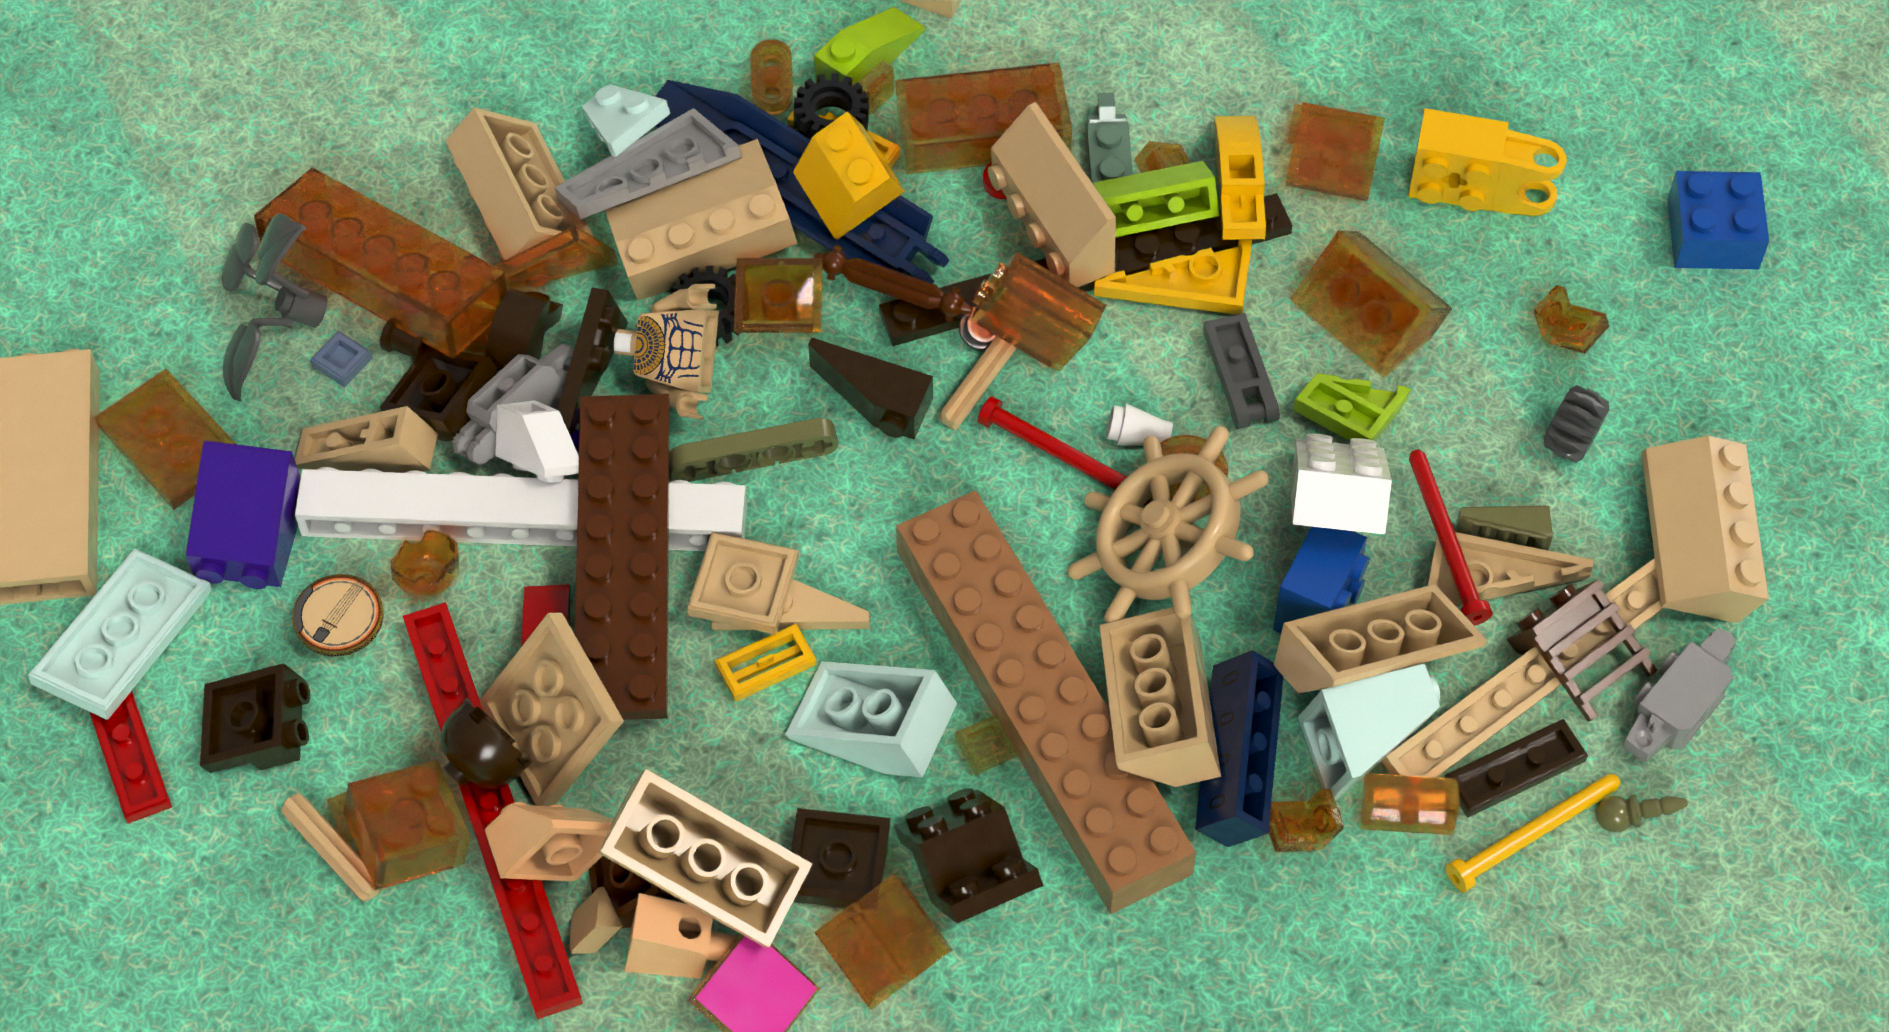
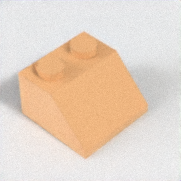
(546, 841)

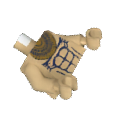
(675, 347)

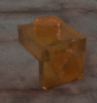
(1568, 324)
(1305, 823)

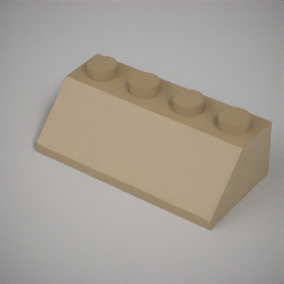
(511, 180)
(1054, 199)
(1705, 528)
(1373, 639)
(1159, 698)
(704, 858)

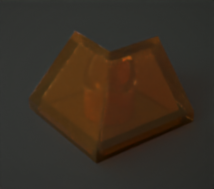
(779, 295)

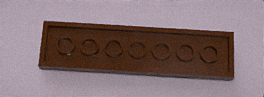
(625, 548)

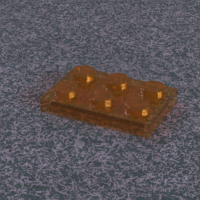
(162, 435)

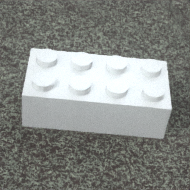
(1340, 484)

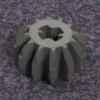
(1576, 423)

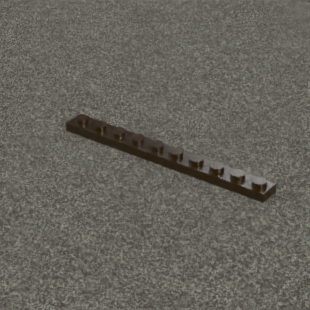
(1132, 254)

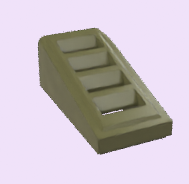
(1511, 524)

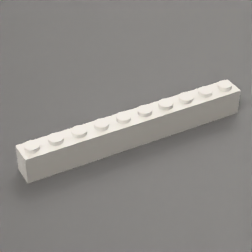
(490, 508)

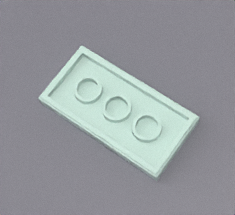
(120, 634)

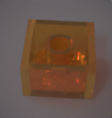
(406, 824)

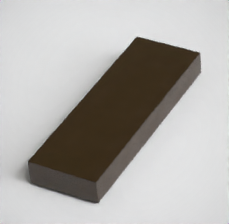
(1517, 767)

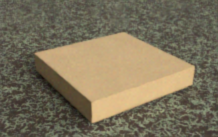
(743, 583)

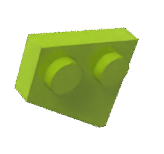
(1350, 406)

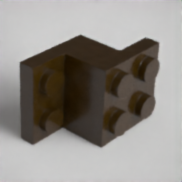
(967, 854)

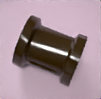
(396, 339)

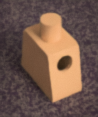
(672, 939)

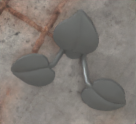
(292, 301)

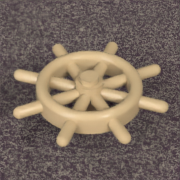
(1168, 526)

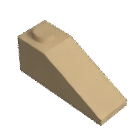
(381, 441)

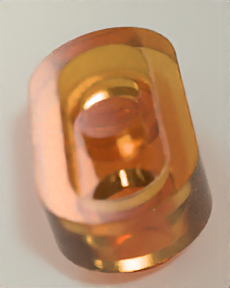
(772, 79)

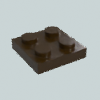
(844, 853)

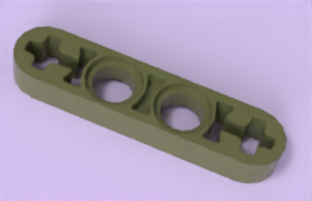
(753, 449)

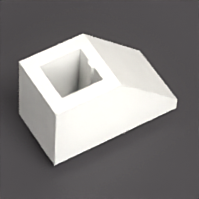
(535, 440)

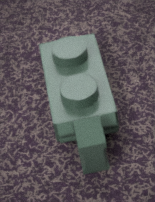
(1108, 141)

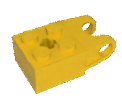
(1482, 165)

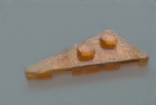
(557, 258)

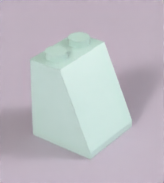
(1364, 721)

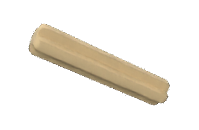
(976, 383)
(329, 845)

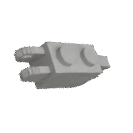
(518, 381)
(1682, 697)

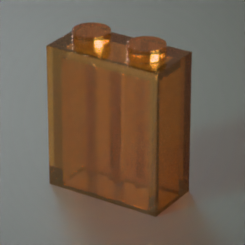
(1036, 311)

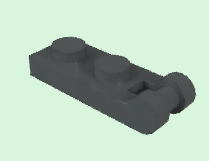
(1240, 370)

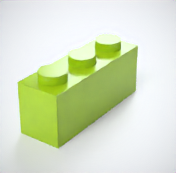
(1161, 197)

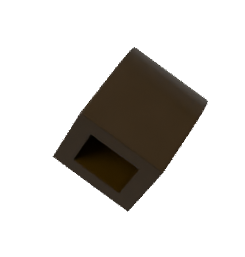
(520, 325)

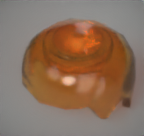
(427, 565)

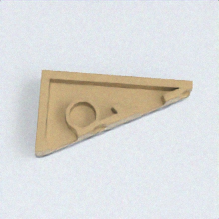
(1506, 568)
(814, 610)

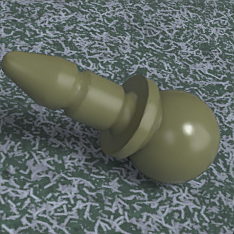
(1618, 814)

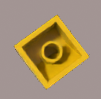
(846, 175)

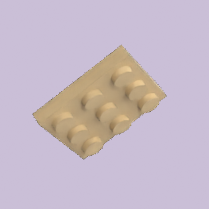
(552, 709)

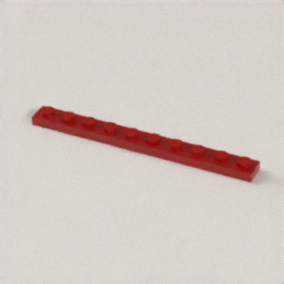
(521, 901)

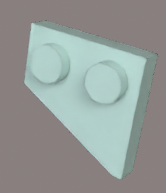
(623, 116)

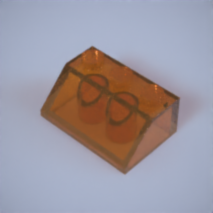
(1370, 302)

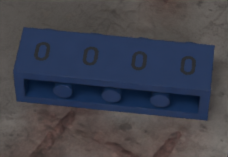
(1246, 727)

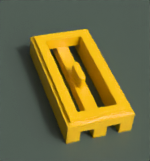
(772, 676)

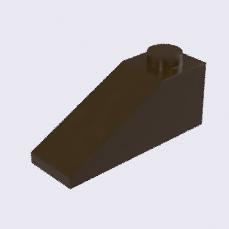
(880, 391)

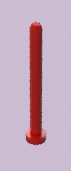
(993, 413)
(1473, 608)

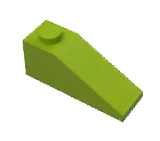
(866, 44)

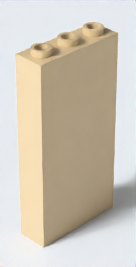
(48, 476)

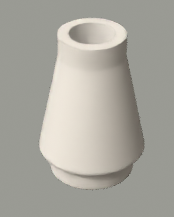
(1131, 426)

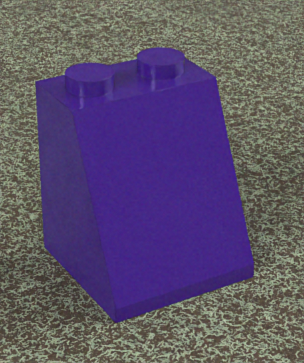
(243, 515)

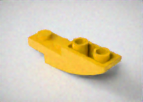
(1240, 177)

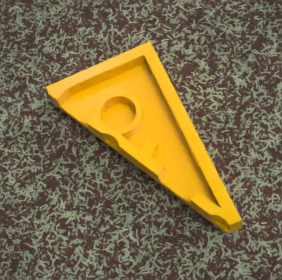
(1193, 282)

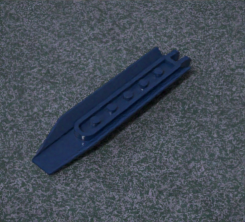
(885, 238)

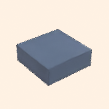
(341, 359)

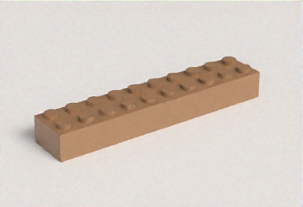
(1043, 701)

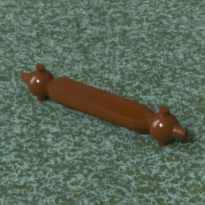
(894, 283)

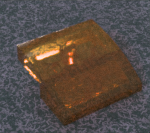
(883, 941)

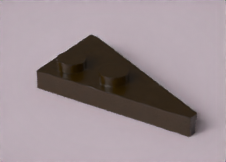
(591, 353)

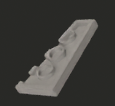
(651, 163)

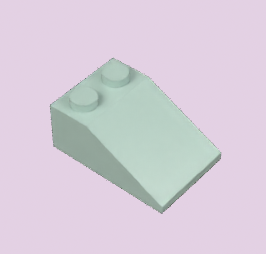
(874, 716)

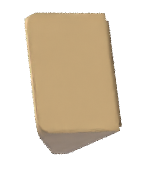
(593, 923)

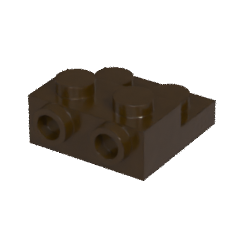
(254, 719)

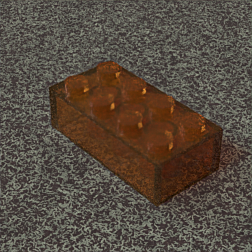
(960, 116)

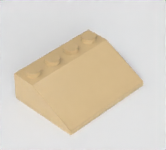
(701, 223)

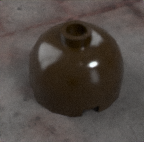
(480, 749)

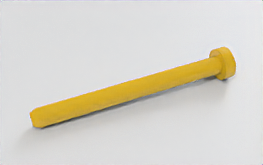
(1464, 873)

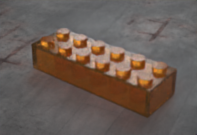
(387, 263)

